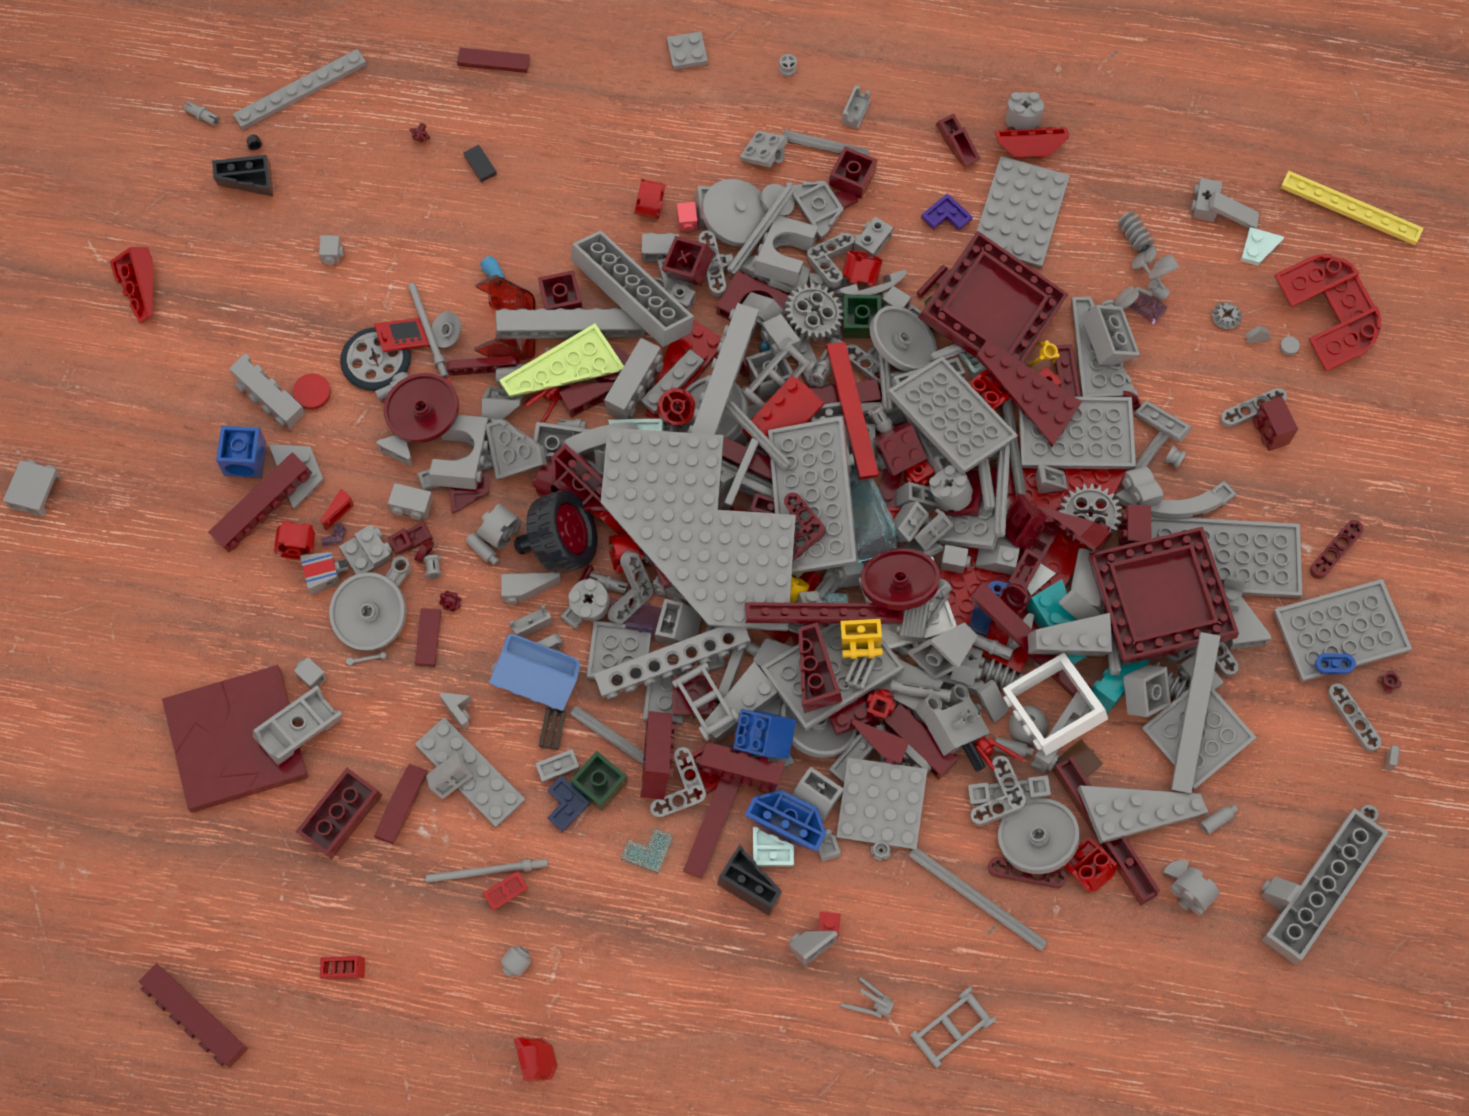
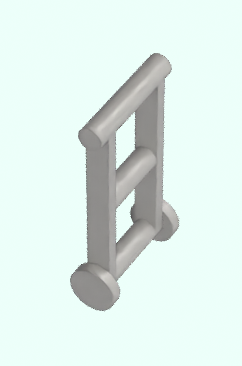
(785, 346)
(732, 715)
(985, 1023)

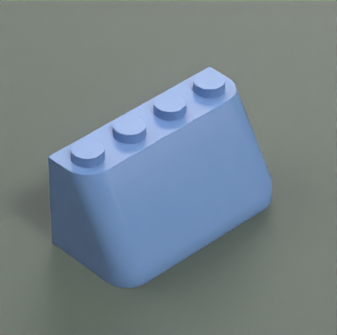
(535, 671)

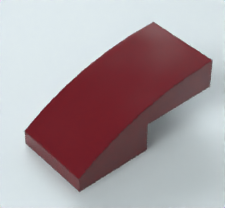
(409, 539)

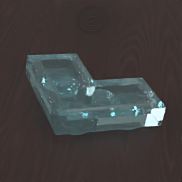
(650, 856)

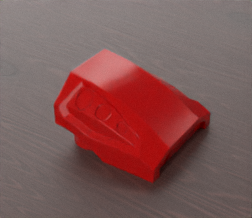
(988, 388)
(1091, 865)
(535, 1059)

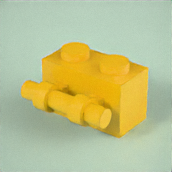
(861, 635)

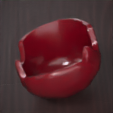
(1015, 597)

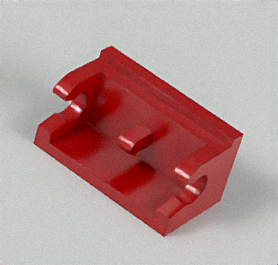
(505, 890)

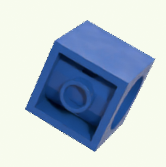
(241, 451)
(764, 734)

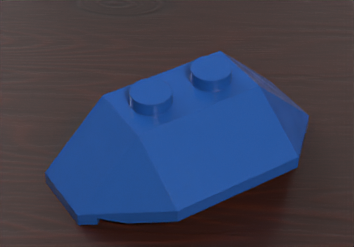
(788, 818)

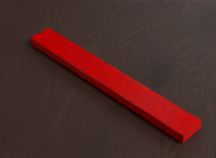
(852, 411)

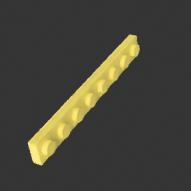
(1352, 208)

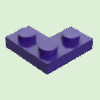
(947, 209)

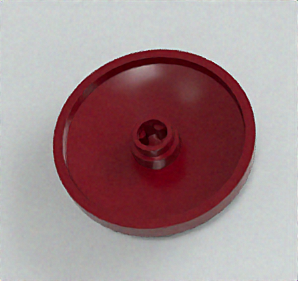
(421, 408)
(900, 579)

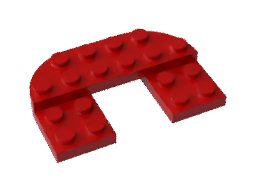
(1348, 299)

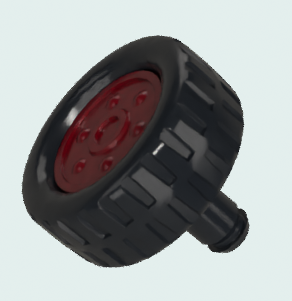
(559, 532)

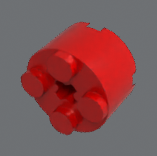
(650, 199)
(862, 267)
(294, 540)
(621, 544)

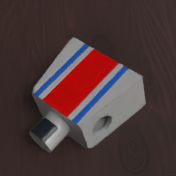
(322, 571)

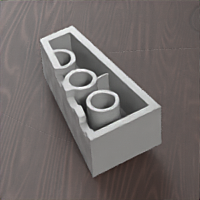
(1079, 637)
(750, 693)

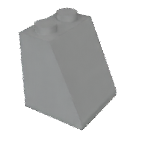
(944, 651)

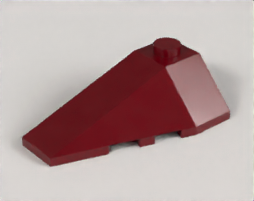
(1086, 531)

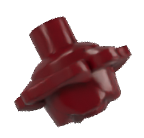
(419, 133)
(450, 601)

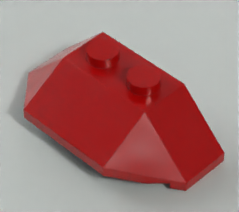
(1032, 142)

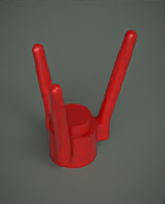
(548, 394)
(985, 749)

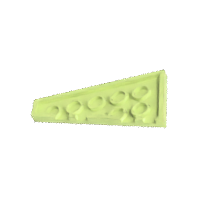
(574, 360)

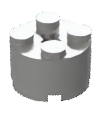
(1024, 110)
(951, 489)
(499, 526)
(579, 604)
(1194, 891)

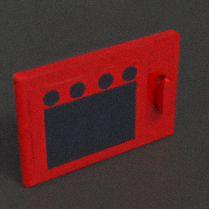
(401, 335)

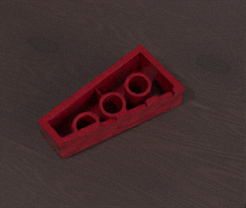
(817, 675)
(657, 755)
(741, 767)

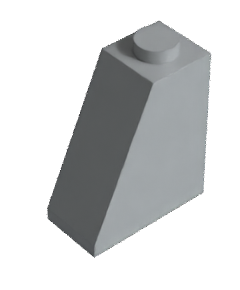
(1250, 629)

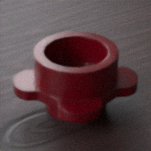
(1393, 677)

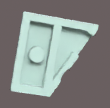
(770, 851)

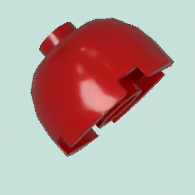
(676, 407)

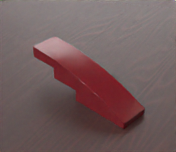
(1034, 556)
(400, 804)

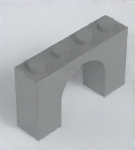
(783, 233)
(467, 471)

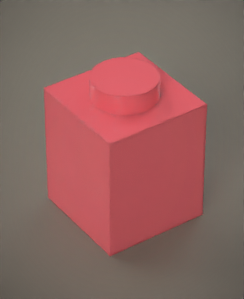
(687, 216)

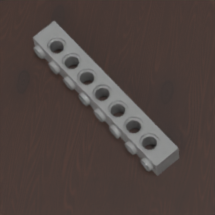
(605, 677)

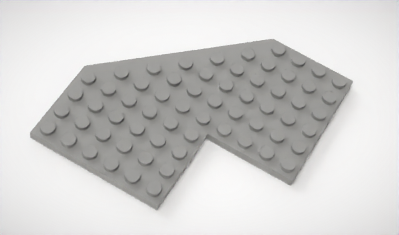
(667, 500)

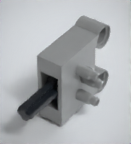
(955, 726)

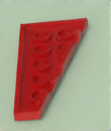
(700, 341)

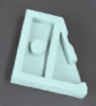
(1259, 245)

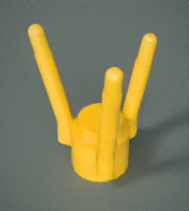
(1047, 352)

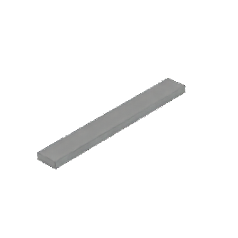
(1195, 712)

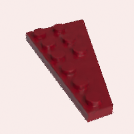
(1034, 395)

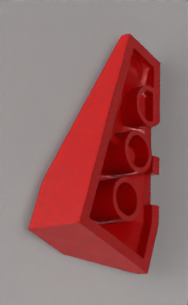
(135, 273)

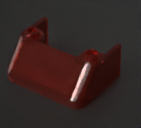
(508, 296)

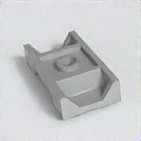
(1076, 709)
(279, 735)

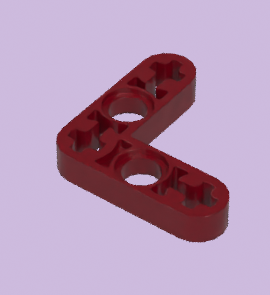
(807, 525)

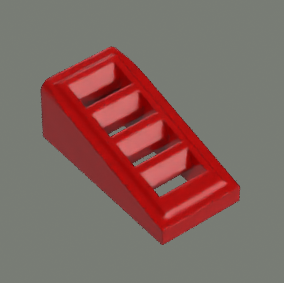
(340, 505)
(356, 967)

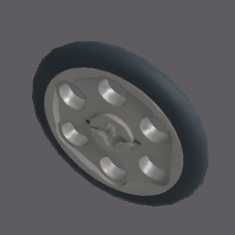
(357, 376)

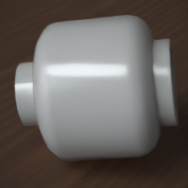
(515, 961)

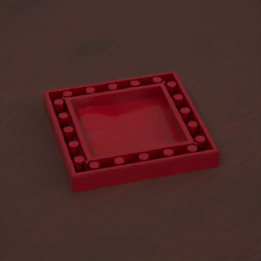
(993, 300)
(1162, 595)
(216, 742)

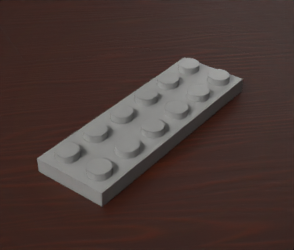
(487, 788)

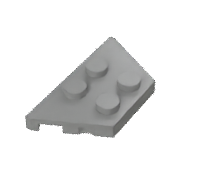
(817, 205)
(306, 455)

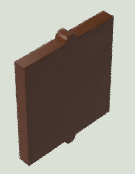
(1083, 756)

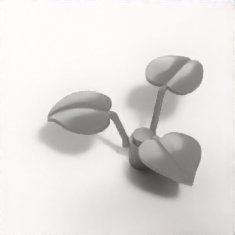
(1156, 287)

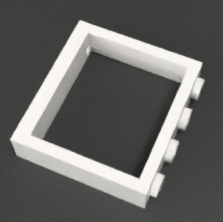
(1071, 731)

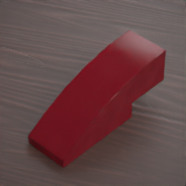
(957, 140)

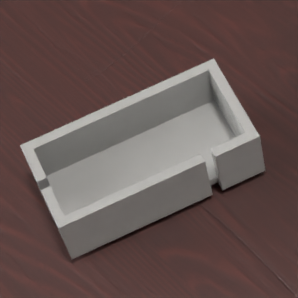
(634, 380)

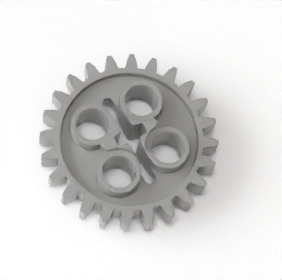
(813, 312)
(1091, 498)

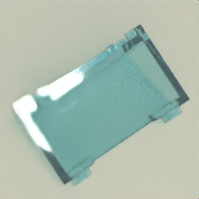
(872, 521)

